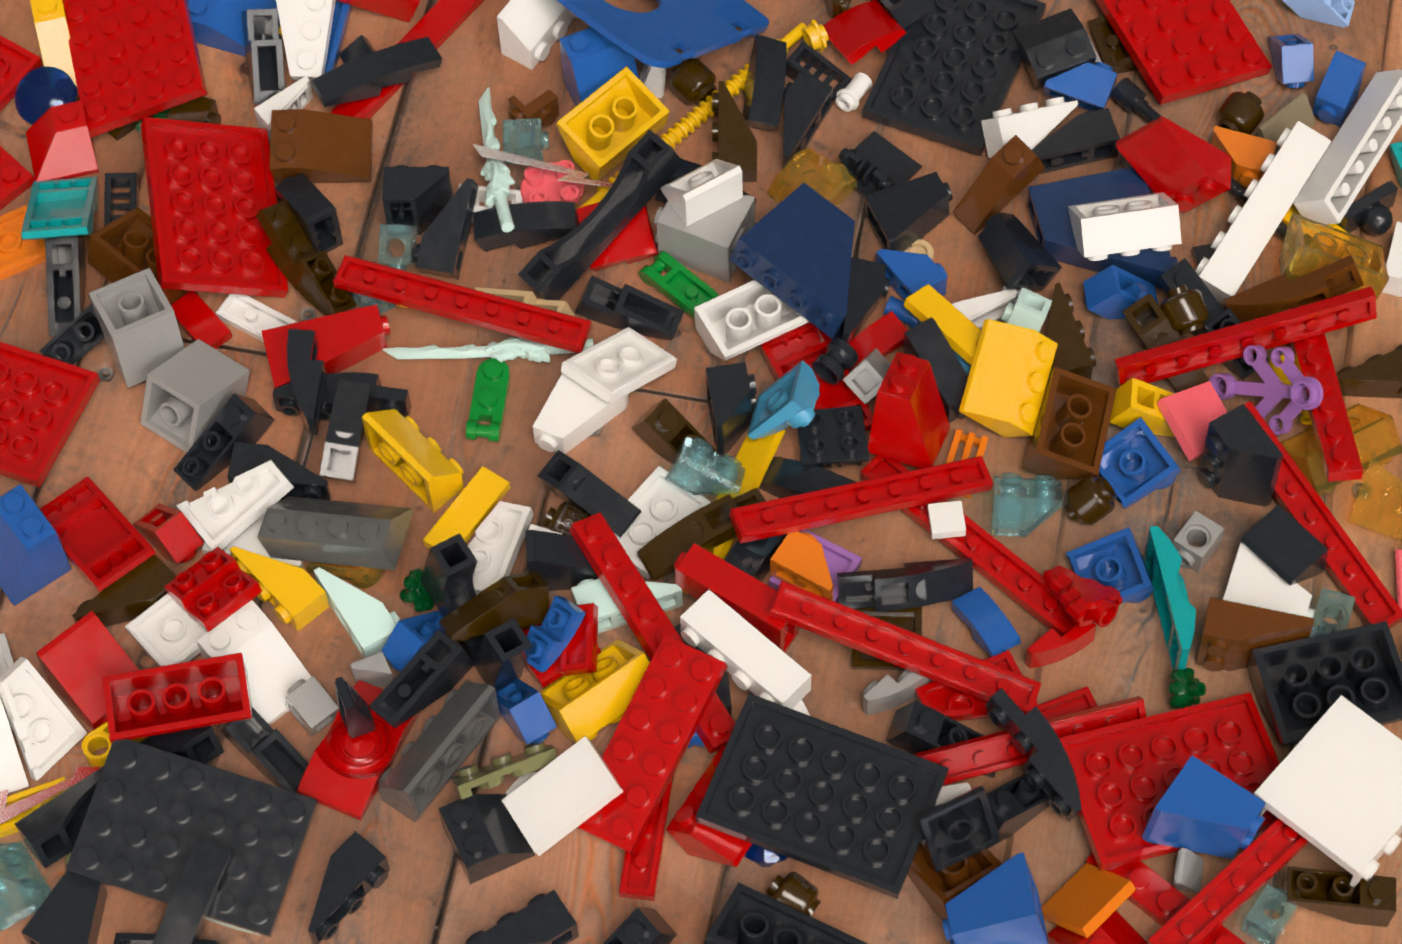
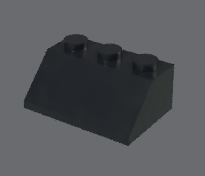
(1240, 459)

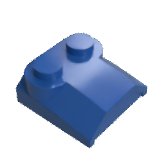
(1136, 463)
(1115, 563)

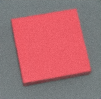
(1190, 414)

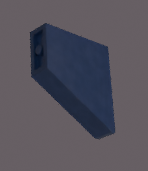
(1053, 227)
(802, 256)

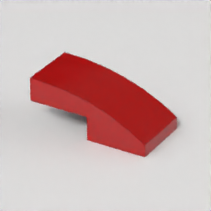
(884, 335)
(1054, 648)

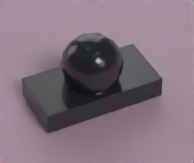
(1372, 211)

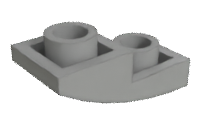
(890, 694)

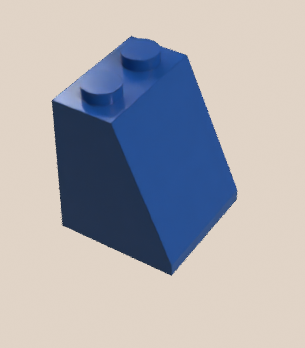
(590, 62)
(28, 547)
(1205, 813)
(998, 909)

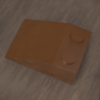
(320, 146)
(1236, 629)
(948, 883)

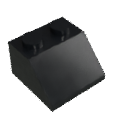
(1054, 46)
(730, 403)
(484, 835)

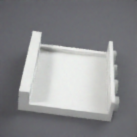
(1342, 789)

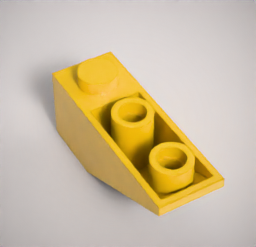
(287, 587)

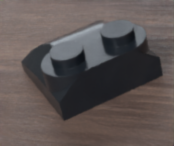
(958, 828)

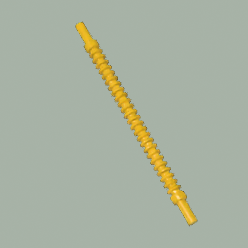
(702, 112)

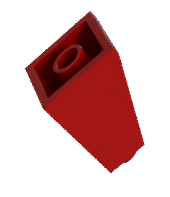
(909, 414)
(78, 662)

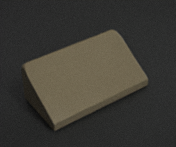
(1296, 110)

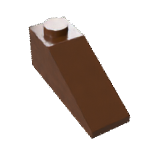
(998, 183)

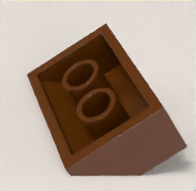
(126, 249)
(1070, 427)

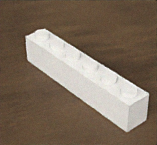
(1354, 151)
(1263, 211)

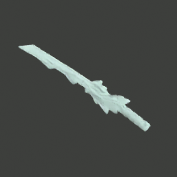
(494, 169)
(502, 351)

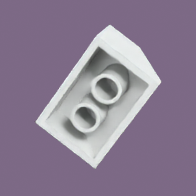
(531, 28)
(1125, 225)
(744, 320)

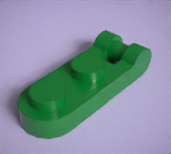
(678, 284)
(489, 400)

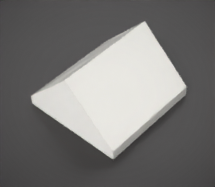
(705, 190)

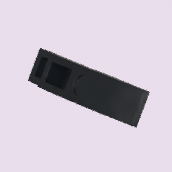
(1218, 318)
(380, 397)
(906, 587)
(1048, 761)

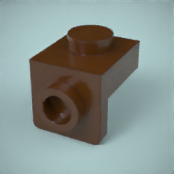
(542, 107)

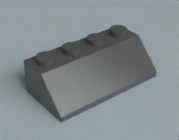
(335, 532)
(440, 749)

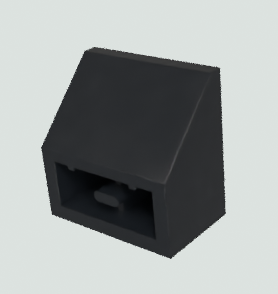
(415, 194)

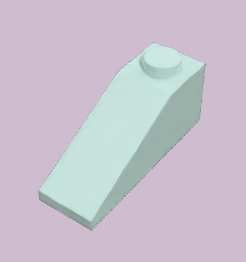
(359, 613)
(609, 616)

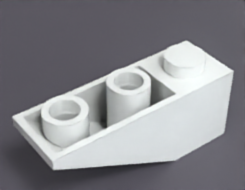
(1029, 124)

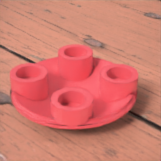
(543, 185)

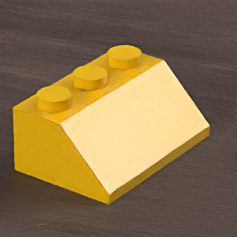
(611, 123)
(1008, 378)
(413, 457)
(593, 700)

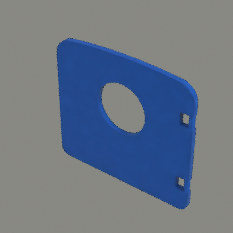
(682, 24)

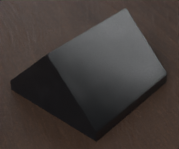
(1286, 547)

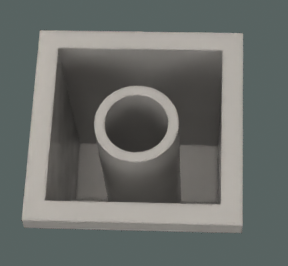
(707, 242)
(137, 325)
(190, 392)

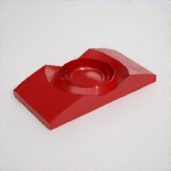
(806, 344)
(96, 534)
(347, 770)

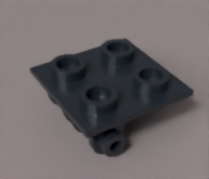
(878, 164)
(834, 437)

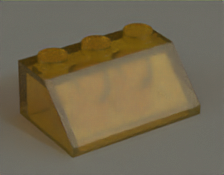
(1316, 245)
(1374, 438)

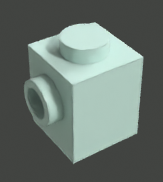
(1028, 311)

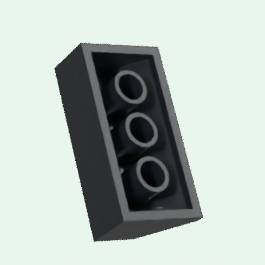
(759, 919)

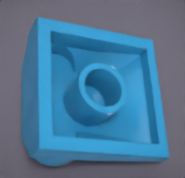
(786, 403)

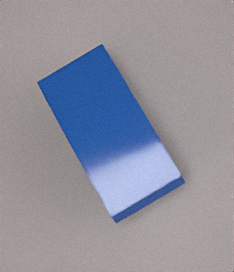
(988, 622)
(554, 633)

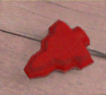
(1083, 597)

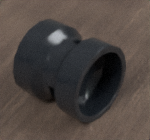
(837, 358)

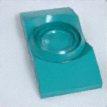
(61, 208)
(1170, 596)

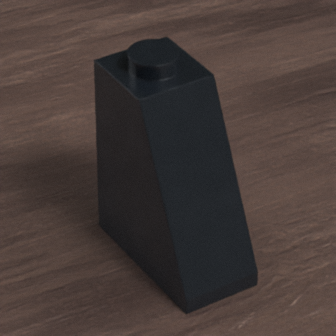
(908, 210)
(312, 211)
(1018, 253)
(930, 344)
(557, 560)
(69, 913)

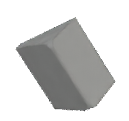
(372, 670)
(1188, 871)

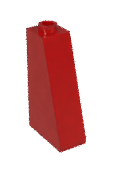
(341, 338)
(750, 598)

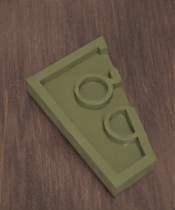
(535, 757)

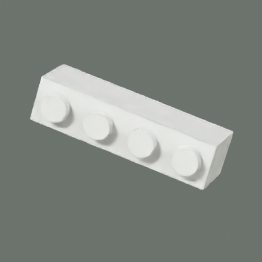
(749, 655)

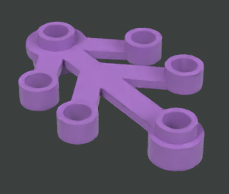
(1273, 389)

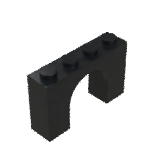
(448, 579)

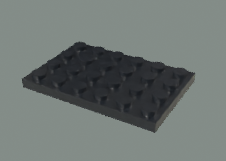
(952, 70)
(821, 795)
(157, 806)

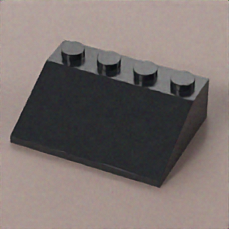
(1308, 675)

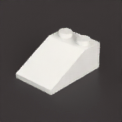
(267, 657)

